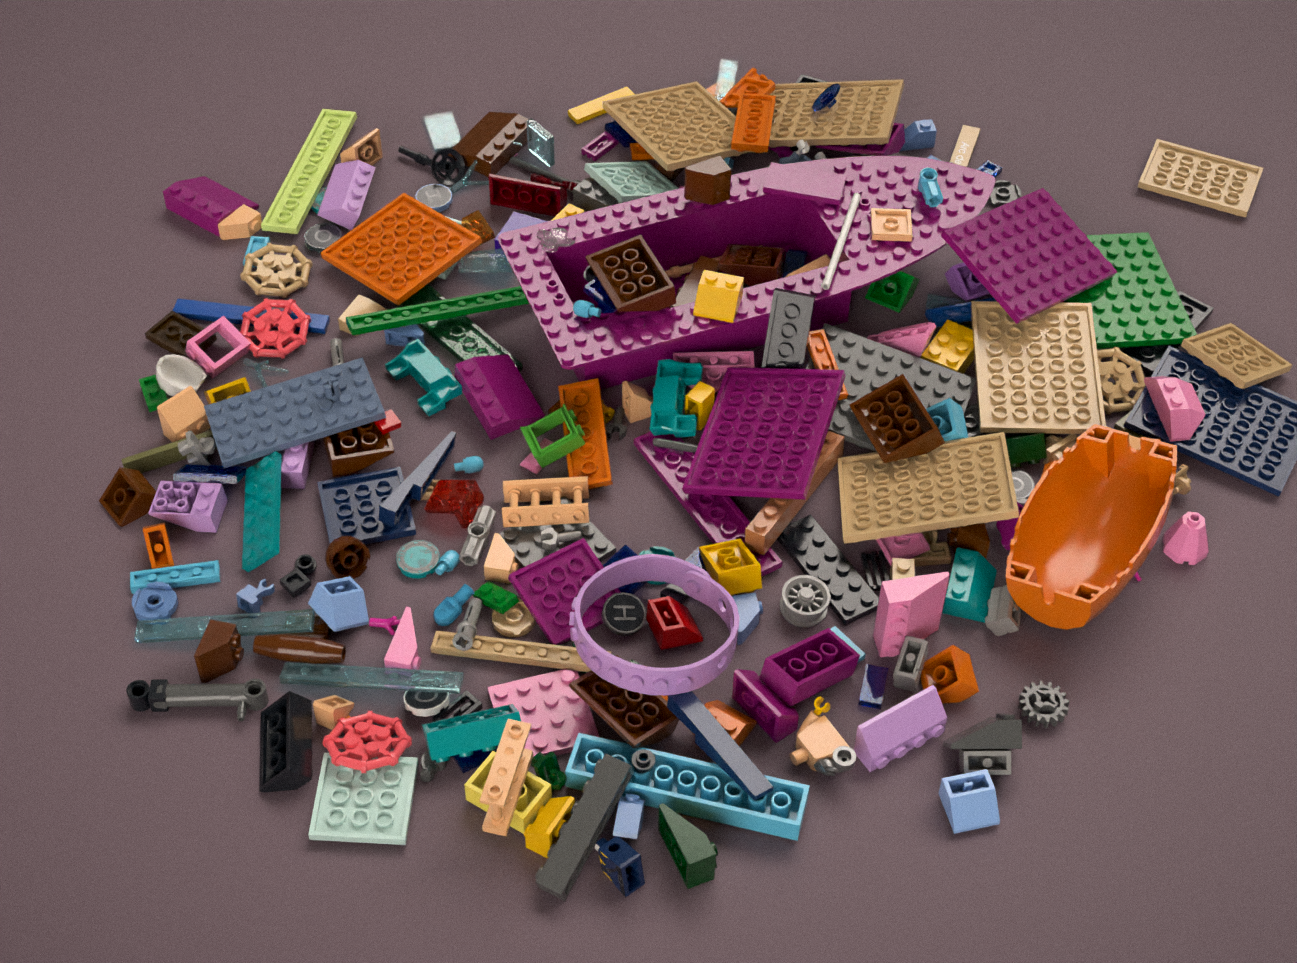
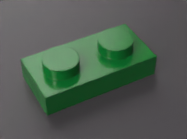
(152, 392)
(496, 597)

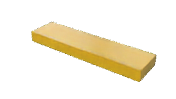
(594, 108)

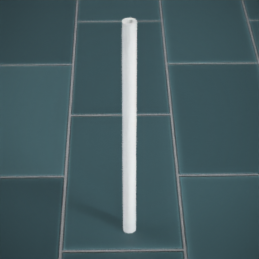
(841, 241)

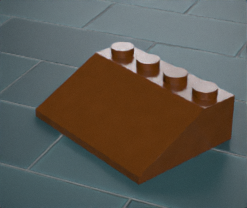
(493, 141)
(753, 263)
(632, 276)
(897, 421)
(356, 448)
(633, 715)

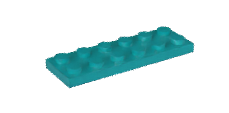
(262, 512)

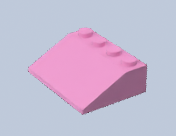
(908, 609)

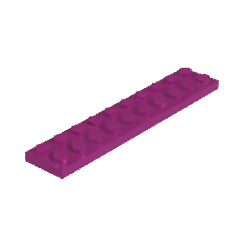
(713, 513)

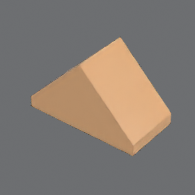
(331, 709)

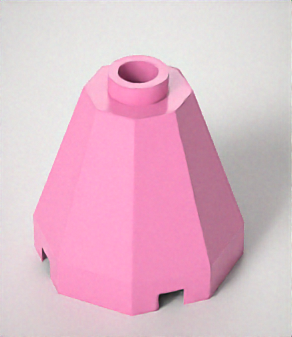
(1187, 539)

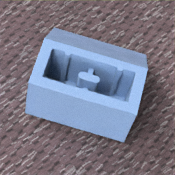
(340, 603)
(969, 801)

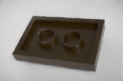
(174, 332)

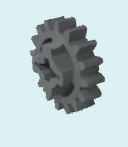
(1045, 704)

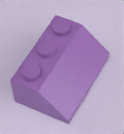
(965, 283)

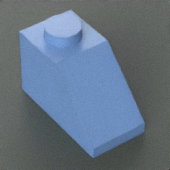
(919, 135)
(749, 614)
(629, 816)

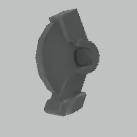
(430, 767)

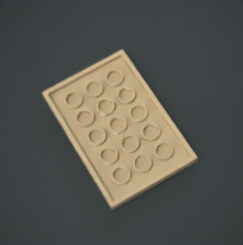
(1200, 178)

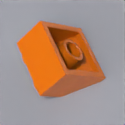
(951, 675)
(734, 722)

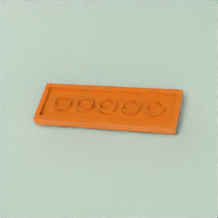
(753, 123)
(593, 457)

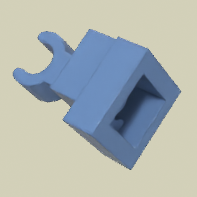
(250, 598)

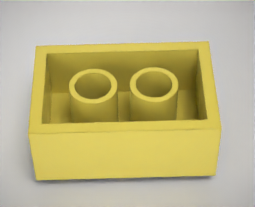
(533, 794)

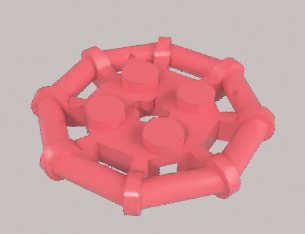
(272, 319)
(379, 739)

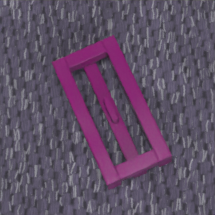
(601, 147)

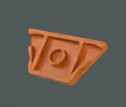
(750, 83)

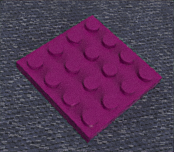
(552, 584)

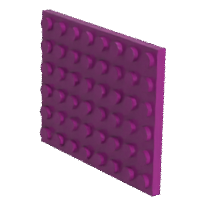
(1029, 254)
(765, 433)

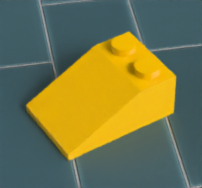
(732, 566)

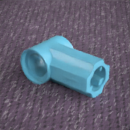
(929, 187)

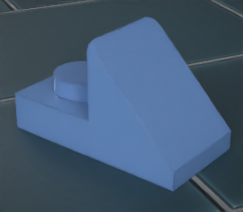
(403, 335)

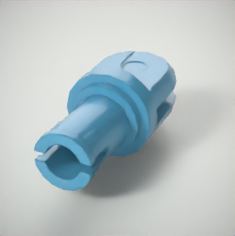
(451, 607)

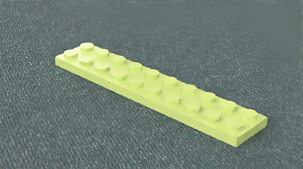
(309, 171)

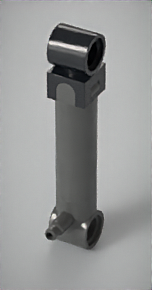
(162, 695)

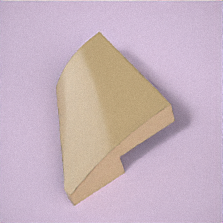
(359, 306)

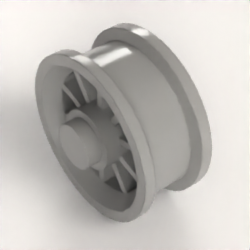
(804, 601)

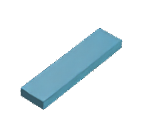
(177, 575)

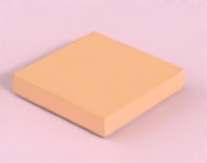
(891, 224)

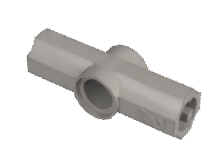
(477, 536)

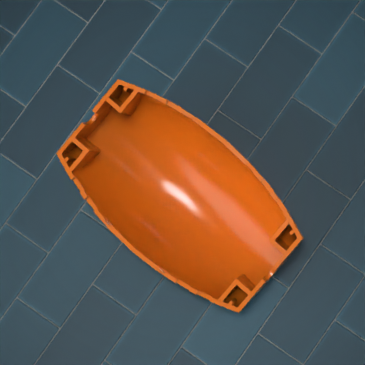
(1089, 526)

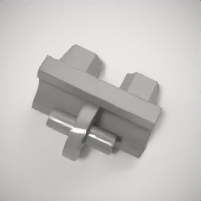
(199, 448)

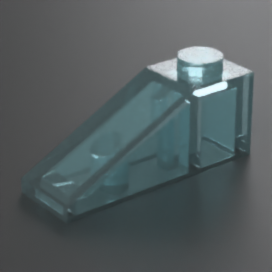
(484, 262)

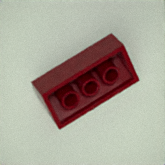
(526, 195)

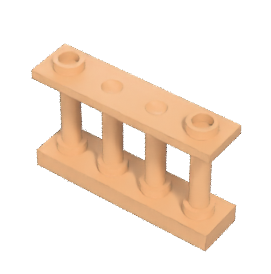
(545, 490)
(506, 777)

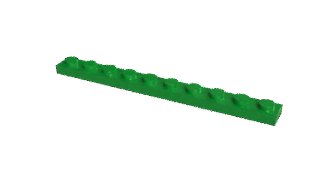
(435, 310)

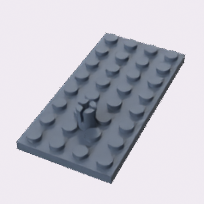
(294, 412)

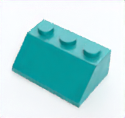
(969, 586)

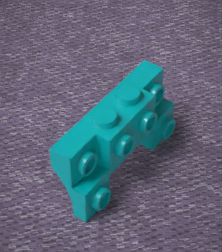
(429, 374)
(669, 398)

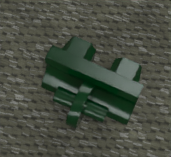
(548, 769)

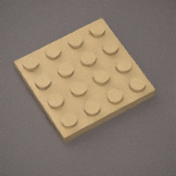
(1236, 355)

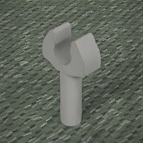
(555, 538)

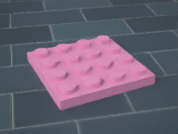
(550, 707)

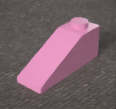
(403, 647)

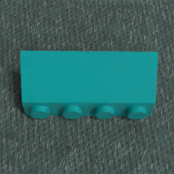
(467, 732)

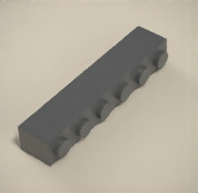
(584, 826)

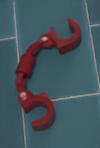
(540, 179)

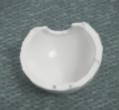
(177, 373)

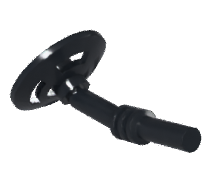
(442, 166)

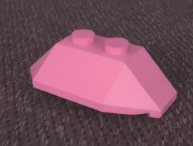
(908, 339)
(716, 364)
(1176, 406)

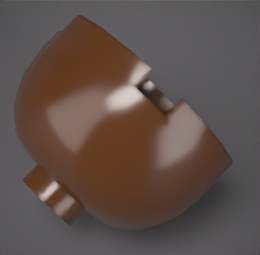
(347, 557)

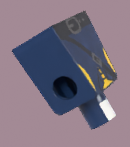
(621, 864)

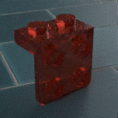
(456, 498)

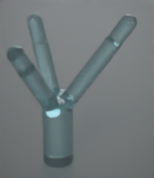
(460, 184)
(259, 366)

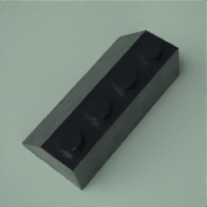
(286, 744)

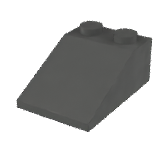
(992, 733)

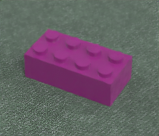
(809, 666)

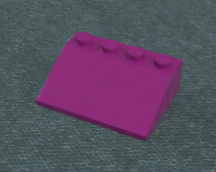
(895, 144)
(204, 202)
(497, 394)

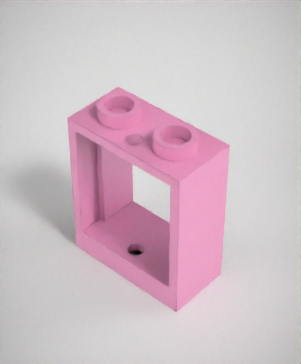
(230, 334)

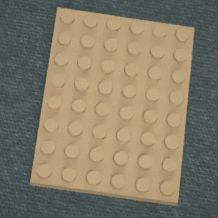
(860, 115)
(676, 124)
(1037, 371)
(947, 488)

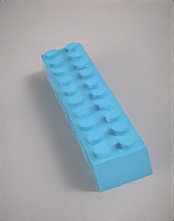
(695, 788)

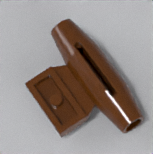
(303, 646)

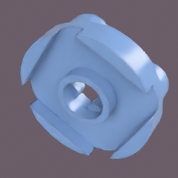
(154, 591)

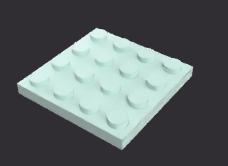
(629, 179)
(364, 805)

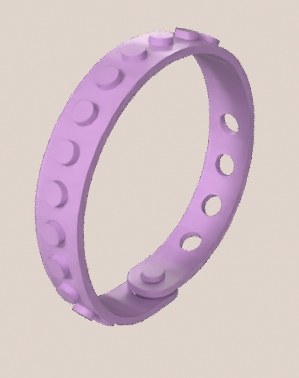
(646, 679)

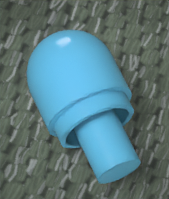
(585, 309)
(470, 465)
(447, 562)

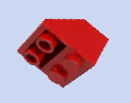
(671, 623)

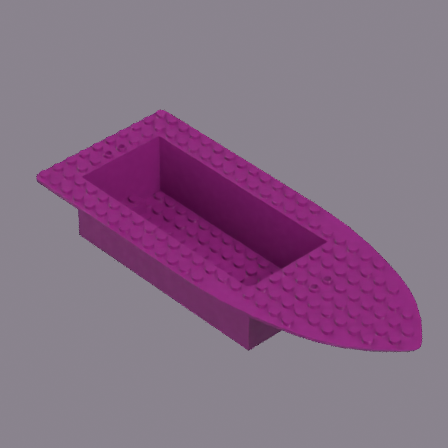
(680, 230)

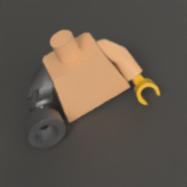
(822, 744)

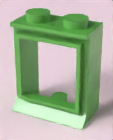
(562, 446)

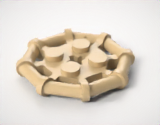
(275, 283)
(1123, 378)

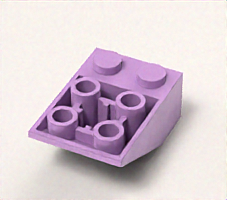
(190, 504)

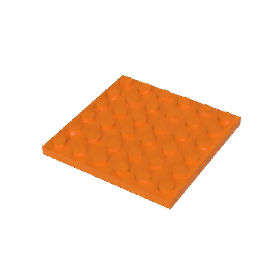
(401, 248)

